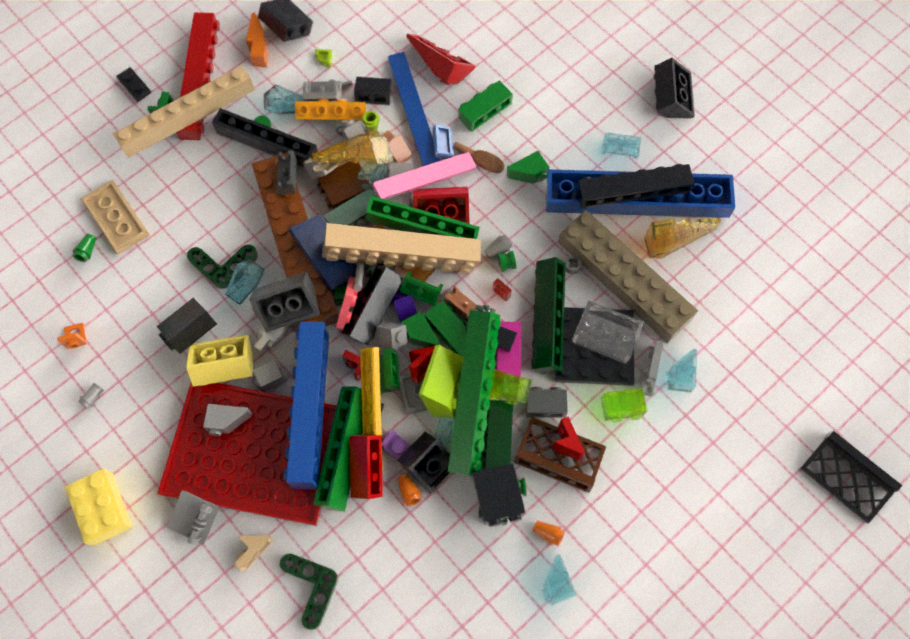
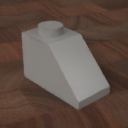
(224, 419)

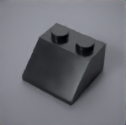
(426, 461)

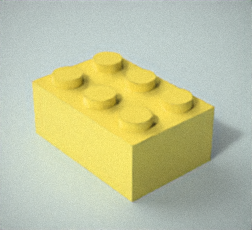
(220, 360)
(98, 507)

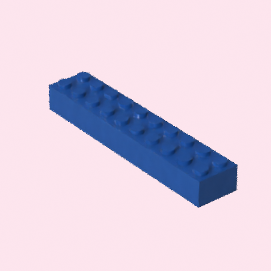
(709, 197)

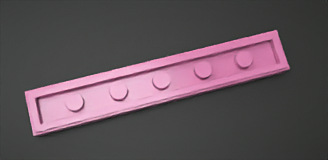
(424, 176)

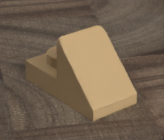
(256, 545)

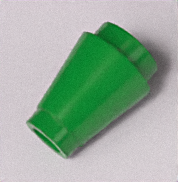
(84, 249)

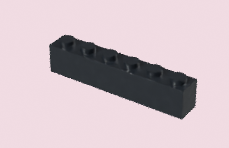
(261, 136)
(635, 185)

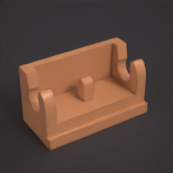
(459, 302)

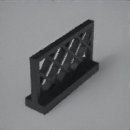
(863, 464)

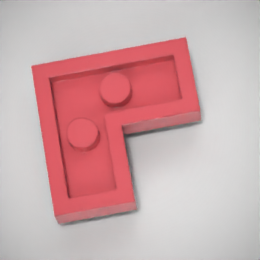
(349, 300)

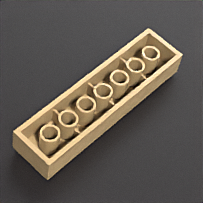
(400, 248)

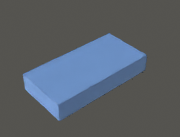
(442, 141)

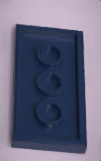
(310, 240)

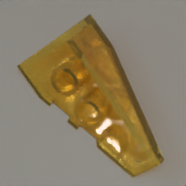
(368, 147)
(668, 236)

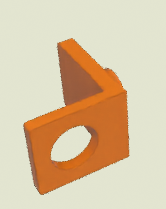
(73, 340)

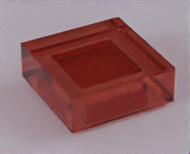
(501, 289)

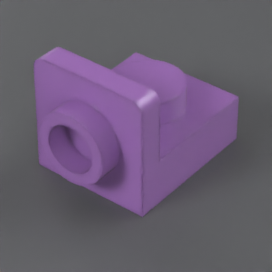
(394, 444)

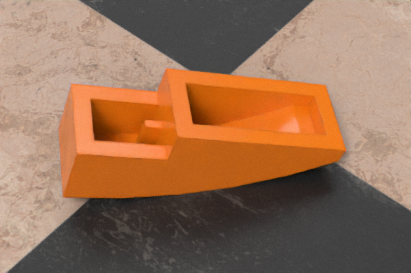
(257, 43)

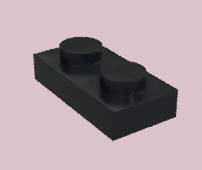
(133, 84)

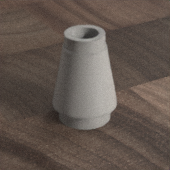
(499, 245)

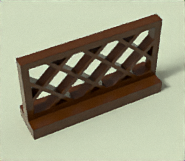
(551, 467)

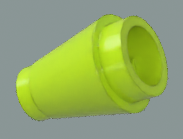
(371, 121)

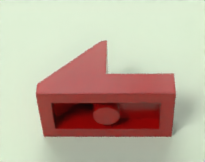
(420, 361)
(570, 444)

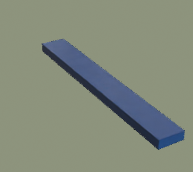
(413, 108)

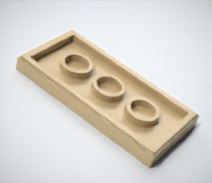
(115, 217)

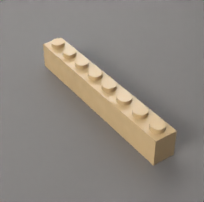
(184, 111)

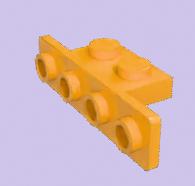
(329, 110)

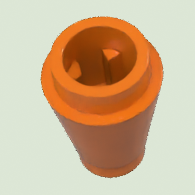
(409, 492)
(550, 533)

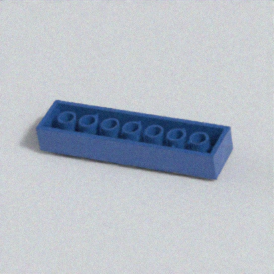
(307, 407)

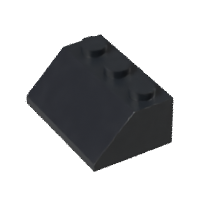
(673, 90)

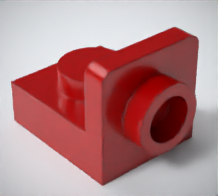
(353, 361)

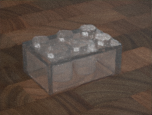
(607, 332)

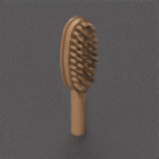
(482, 158)

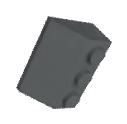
(285, 301)

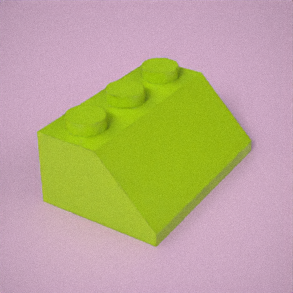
(442, 383)

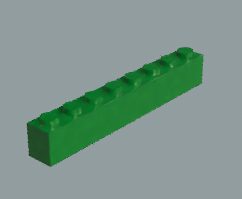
(474, 393)

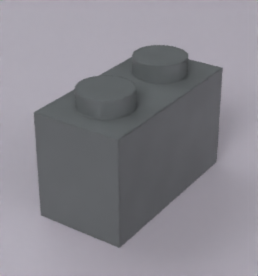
(547, 403)

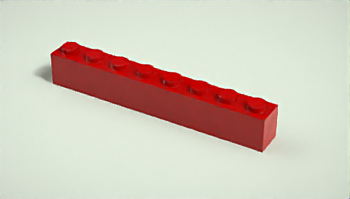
(199, 64)

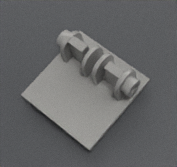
(193, 517)

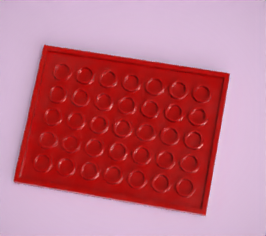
(248, 464)

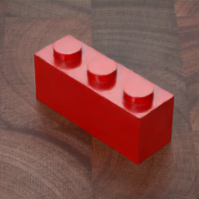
(366, 466)

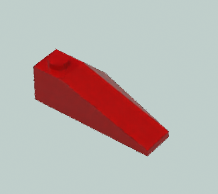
(442, 64)

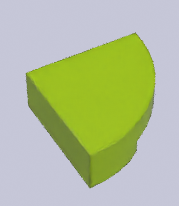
(324, 56)

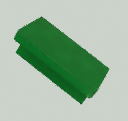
(389, 371)

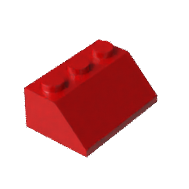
(446, 202)

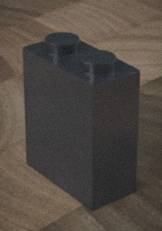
(285, 19)
(185, 326)
(499, 495)

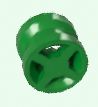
(506, 261)

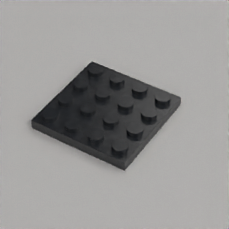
(586, 365)

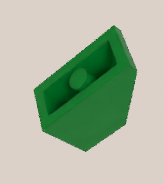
(529, 169)
(419, 331)

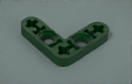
(220, 271)
(317, 579)

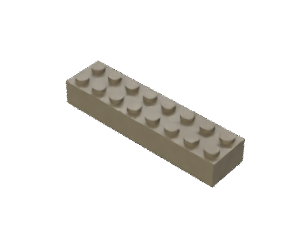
(627, 276)

